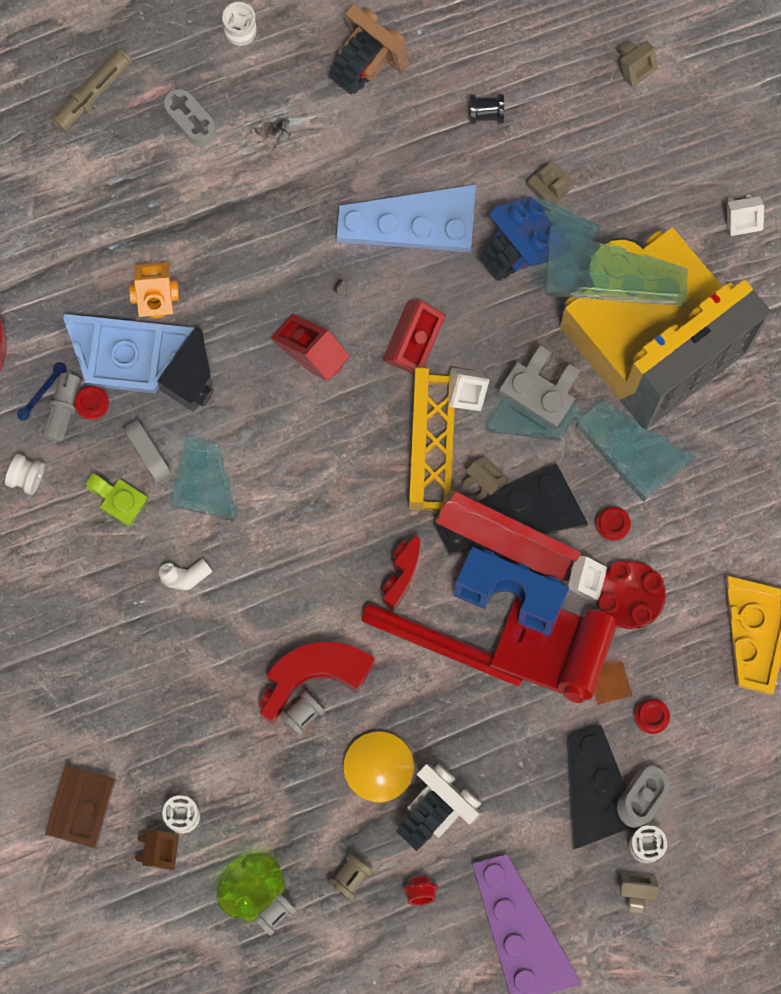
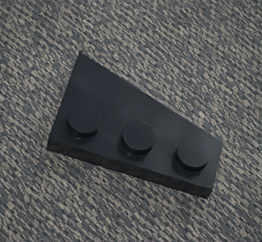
(594, 787)

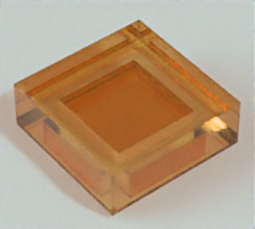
(612, 684)

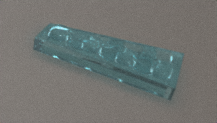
(598, 271)

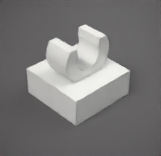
(745, 215)
(586, 578)

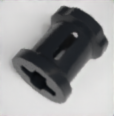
(486, 108)

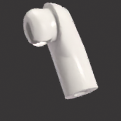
(183, 578)

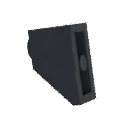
(189, 374)

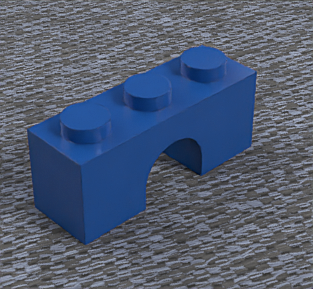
(487, 574)

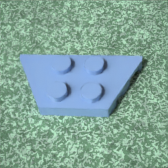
(123, 351)

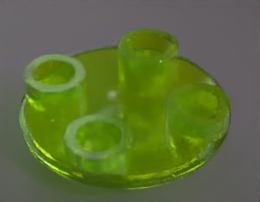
(249, 886)

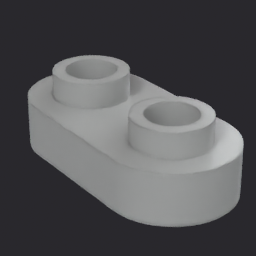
(639, 803)

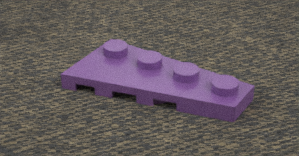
(522, 938)

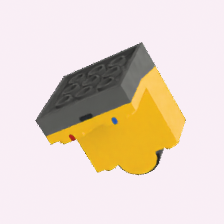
(660, 351)

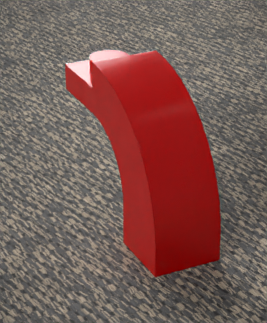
(313, 661)

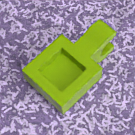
(120, 501)

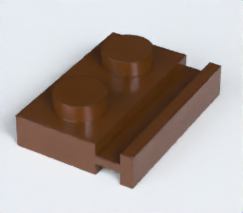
(80, 807)

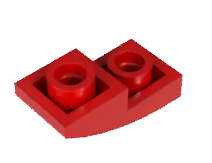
(405, 564)

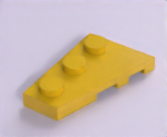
(755, 633)

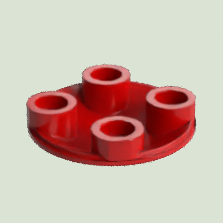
(632, 594)

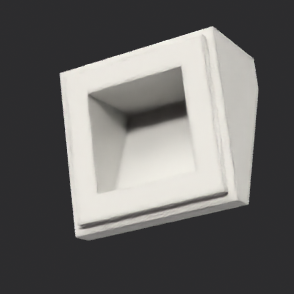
(467, 389)

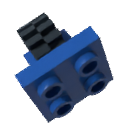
(521, 238)

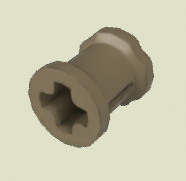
(350, 877)

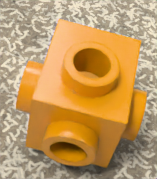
(153, 290)

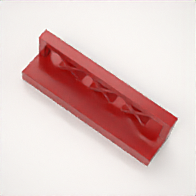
(506, 536)

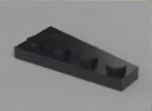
(537, 501)

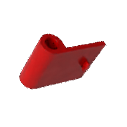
(566, 660)

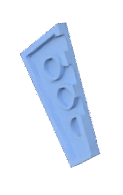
(412, 221)

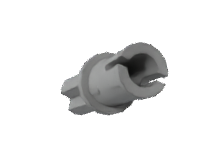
(62, 407)

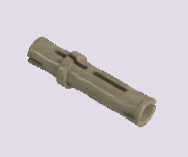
(82, 99)

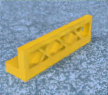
(419, 435)

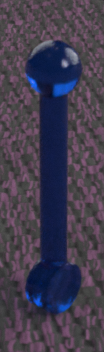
(24, 413)

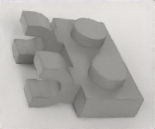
(537, 394)

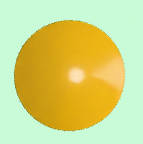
(378, 767)

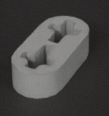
(184, 122)
(146, 451)

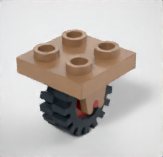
(367, 51)

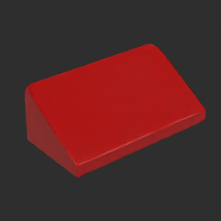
(414, 336)

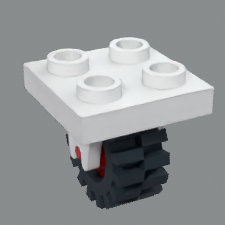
(437, 807)

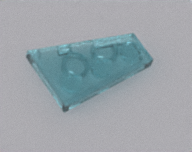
(634, 453)

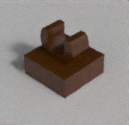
(159, 849)

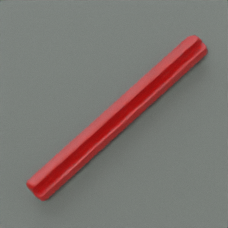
(434, 641)

